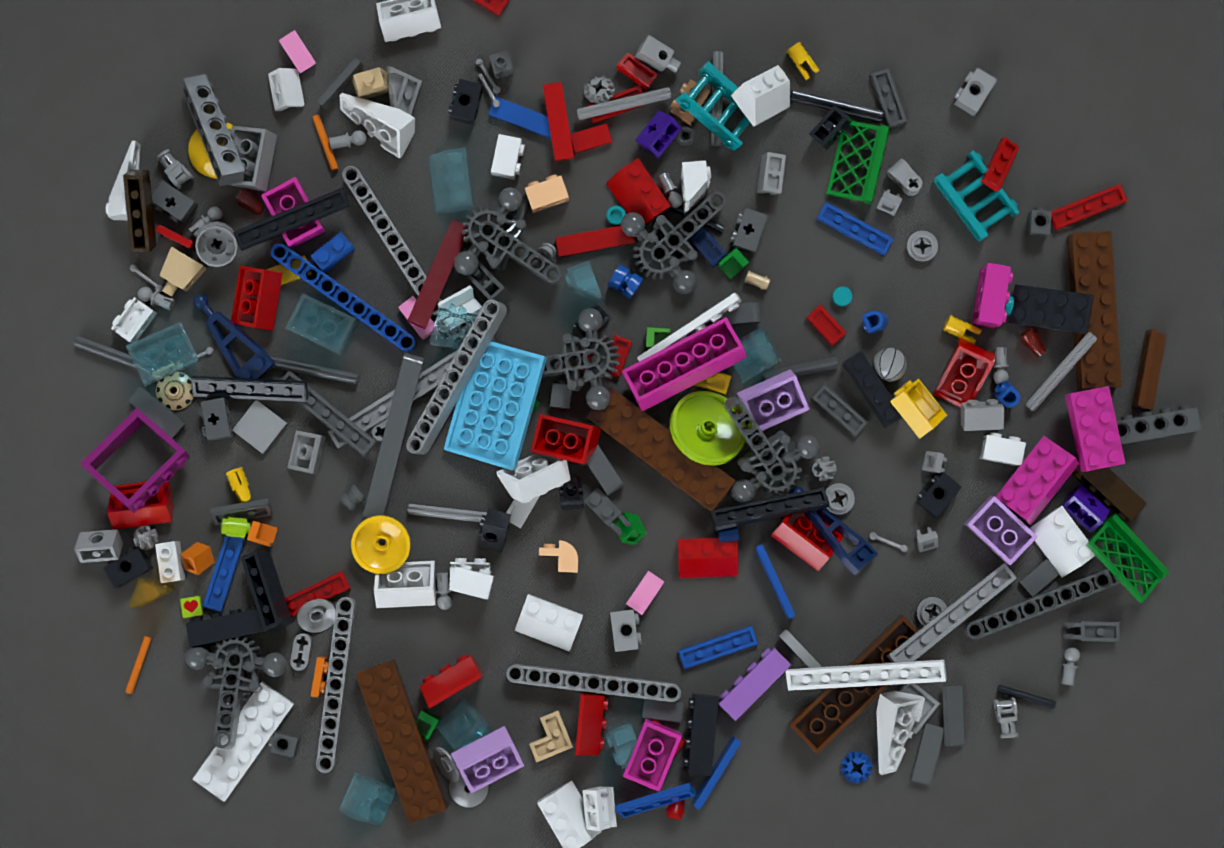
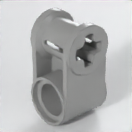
(903, 175)

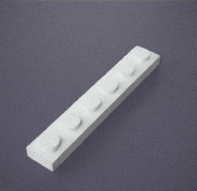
(713, 314)

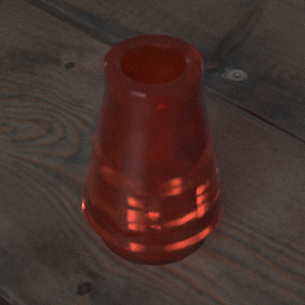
(249, 201)
(1033, 342)

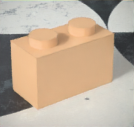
(546, 193)

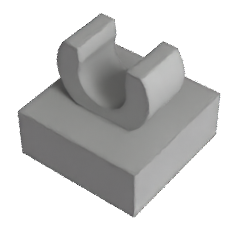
(889, 203)
(933, 462)
(927, 541)

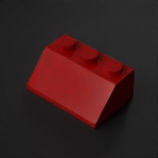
(638, 192)
(256, 298)
(565, 439)
(155, 511)
(804, 540)
(707, 558)
(450, 680)
(590, 724)

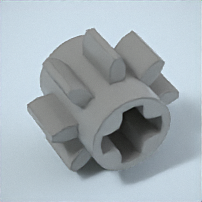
(824, 468)
(145, 537)

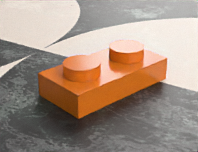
(318, 684)

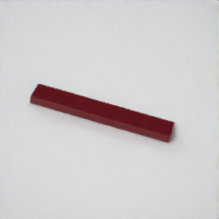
(437, 275)

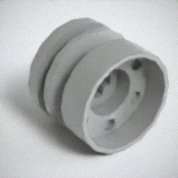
(212, 254)

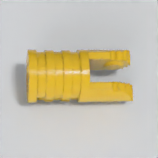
(800, 57)
(958, 328)
(239, 484)

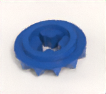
(857, 757)

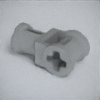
(175, 170)
(1006, 717)

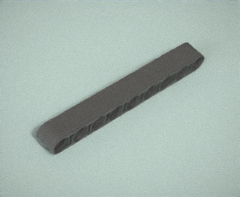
(393, 436)
(1037, 605)

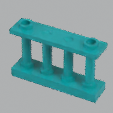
(723, 87)
(957, 199)

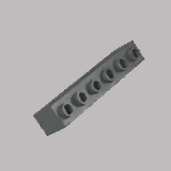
(193, 90)
(1189, 423)

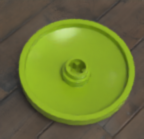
(705, 429)

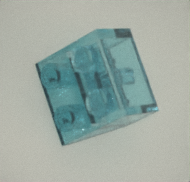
(623, 740)
(367, 800)

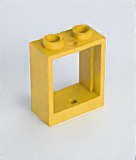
(918, 407)

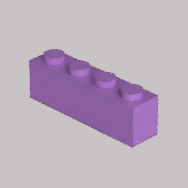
(754, 683)

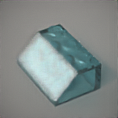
(451, 181)

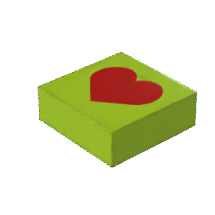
(191, 606)

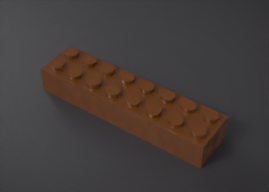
(1093, 273)
(658, 450)
(836, 707)
(402, 741)

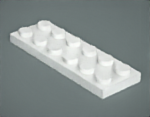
(256, 724)

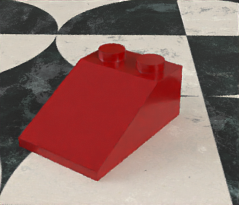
(964, 373)

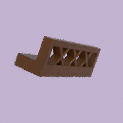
(1149, 370)

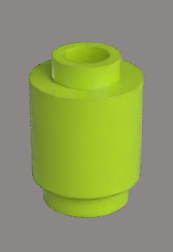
(235, 527)

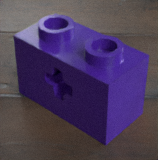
(658, 134)
(1085, 508)

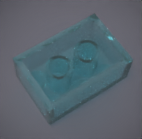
(321, 324)
(162, 354)

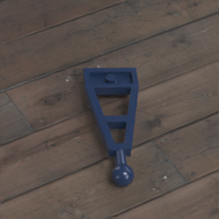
(253, 368)
(858, 557)

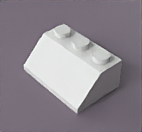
(407, 18)
(764, 95)
(694, 182)
(534, 477)
(1062, 541)
(407, 586)
(548, 622)
(566, 816)

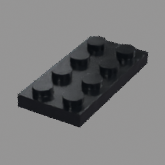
(1051, 309)

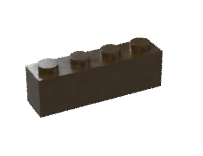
(139, 210)
(1112, 491)

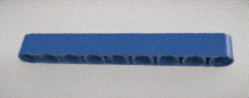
(337, 291)

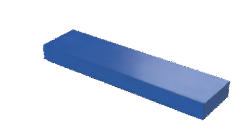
(521, 117)
(855, 228)
(224, 573)
(777, 587)
(717, 647)
(717, 770)
(655, 800)

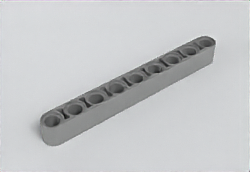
(385, 234)
(464, 371)
(603, 681)
(330, 692)

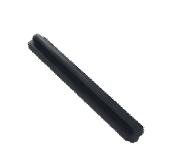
(827, 103)

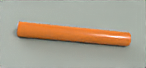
(325, 142)
(138, 664)

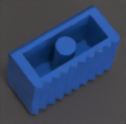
(332, 252)

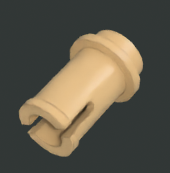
(757, 280)

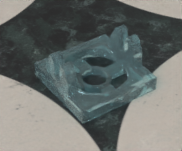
(451, 341)

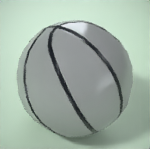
(889, 364)

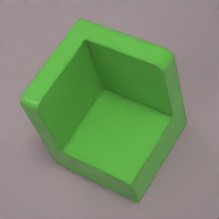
(656, 335)

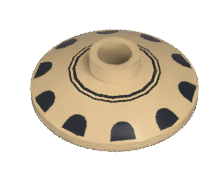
(184, 393)

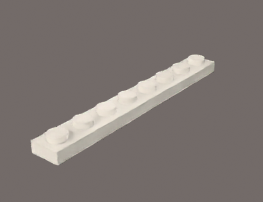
(866, 675)

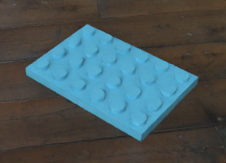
(496, 406)

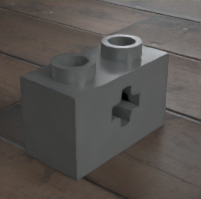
(165, 194)
(751, 219)
(223, 427)

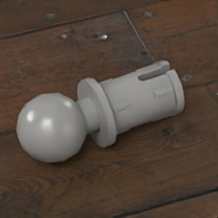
(357, 138)
(674, 199)
(214, 214)
(145, 294)
(1000, 363)
(444, 601)
(1071, 655)

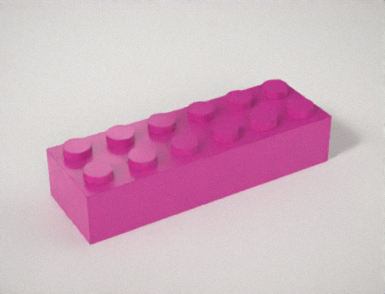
(684, 364)

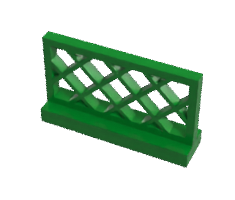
(873, 169)
(1134, 550)

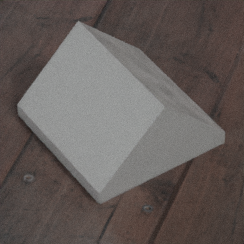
(306, 452)

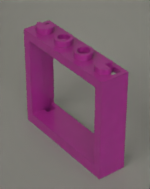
(115, 440)

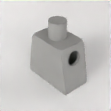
(651, 50)

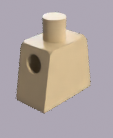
(370, 83)
(180, 272)

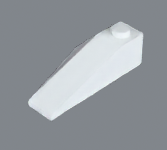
(384, 122)
(117, 205)
(895, 721)

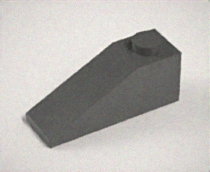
(489, 285)

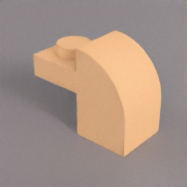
(567, 556)

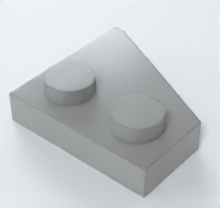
(402, 89)

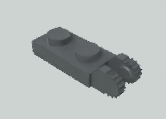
(606, 510)
(1094, 631)

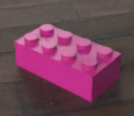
(1095, 429)
(1037, 480)

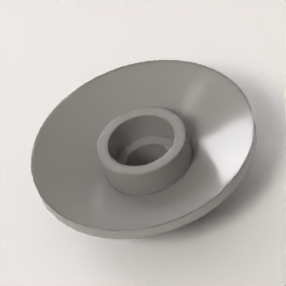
(319, 621)
(446, 764)
(465, 798)

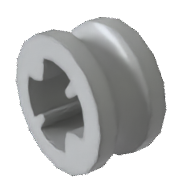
(547, 251)

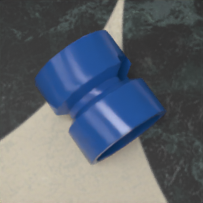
(625, 281)

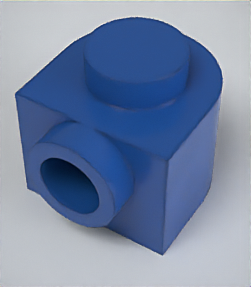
(874, 321)
(1007, 394)

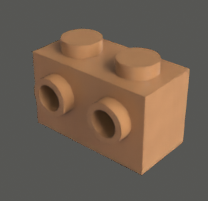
(682, 115)

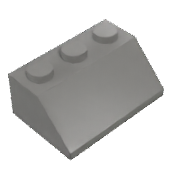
(257, 153)

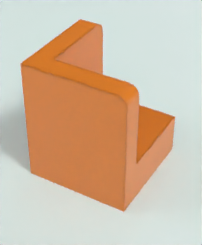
(262, 533)
(197, 558)

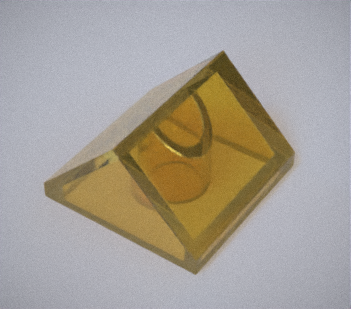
(147, 591)

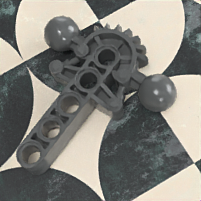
(509, 201)
(684, 280)
(598, 396)
(806, 447)
(199, 657)

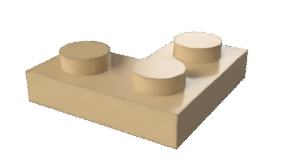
(556, 739)

